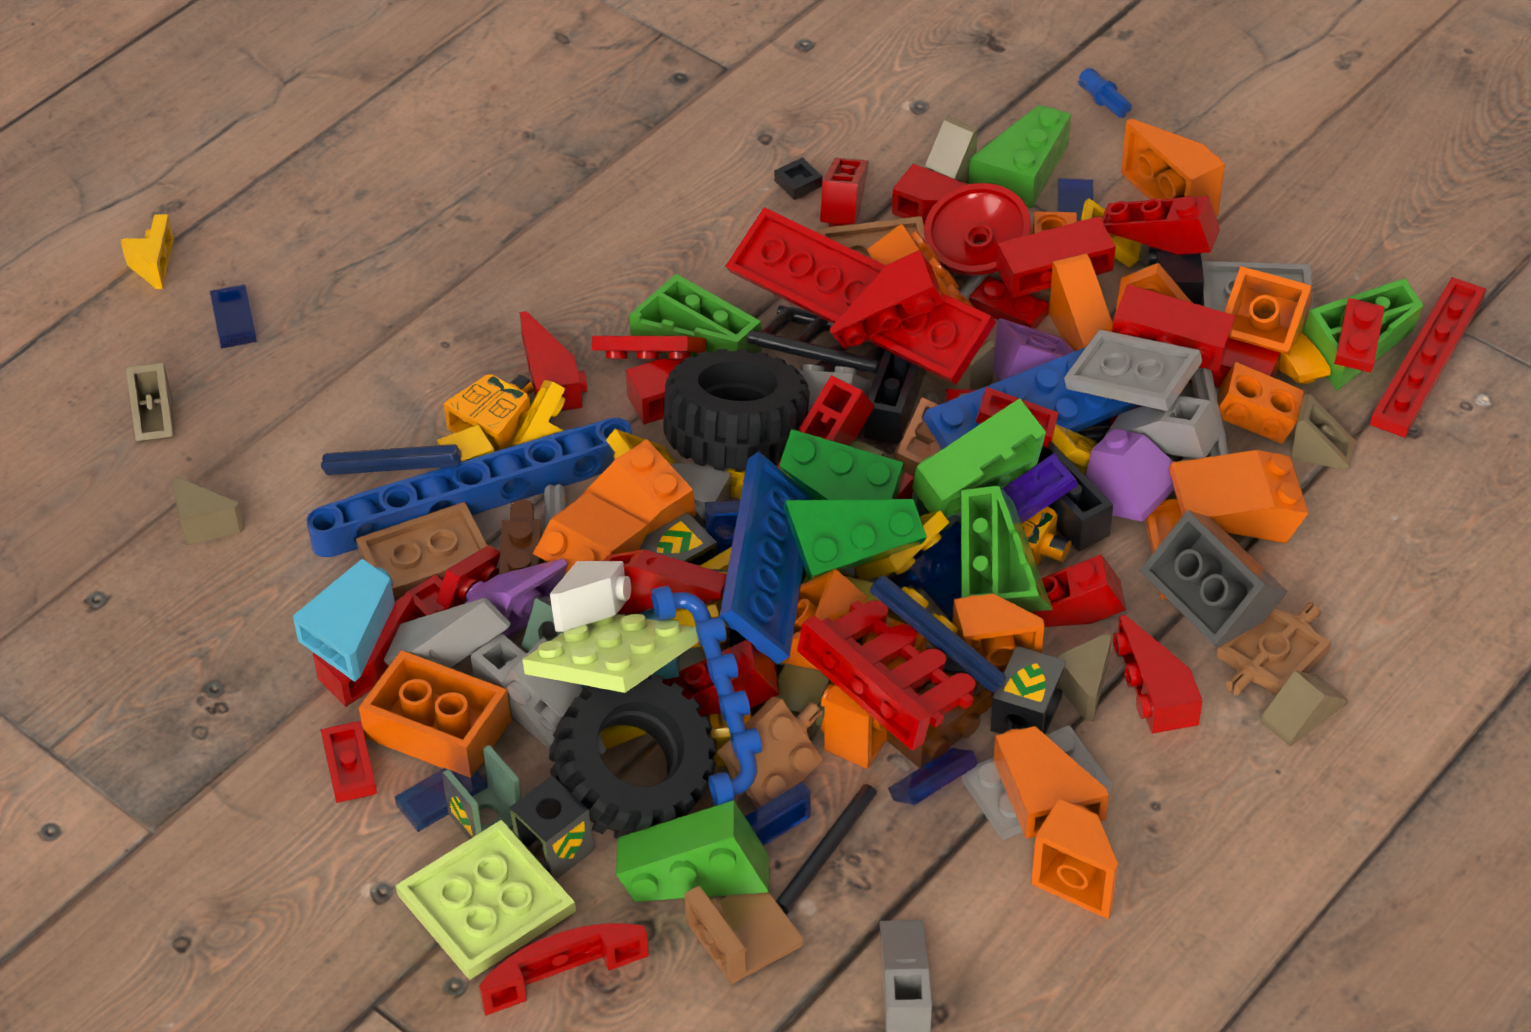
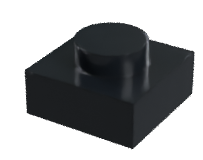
(798, 178)

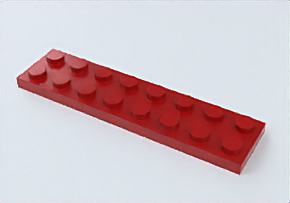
(829, 278)

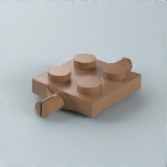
(1275, 650)
(785, 754)

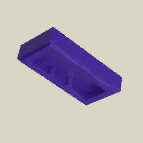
(1040, 487)

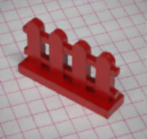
(866, 679)

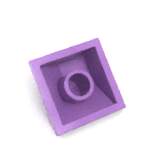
(1024, 348)
(1130, 473)
(516, 591)

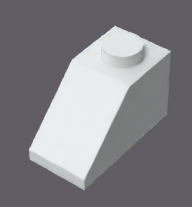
(589, 594)

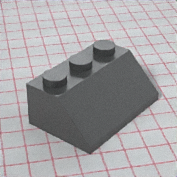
(1212, 579)

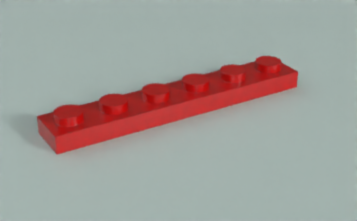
(1427, 357)

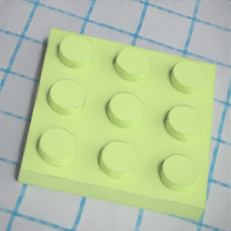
(611, 651)
(485, 899)

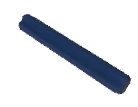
(391, 459)
(938, 633)

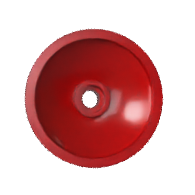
(971, 216)

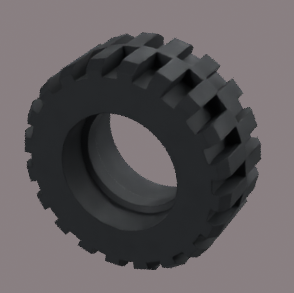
(733, 406)
(664, 716)

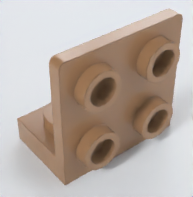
(741, 931)

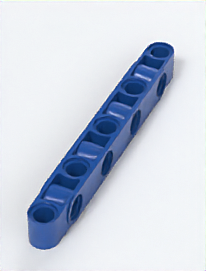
(479, 482)

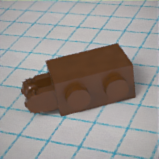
(520, 538)
(956, 725)

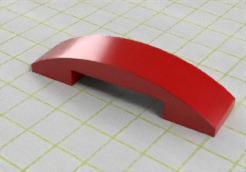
(557, 953)

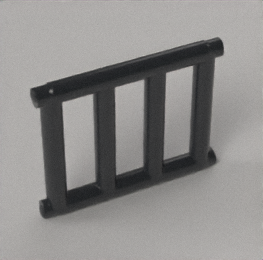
(802, 346)

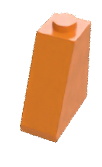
(1077, 301)
(1040, 773)

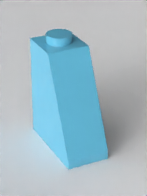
(347, 618)

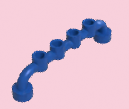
(721, 671)

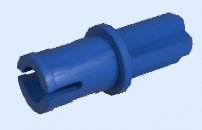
(1104, 92)

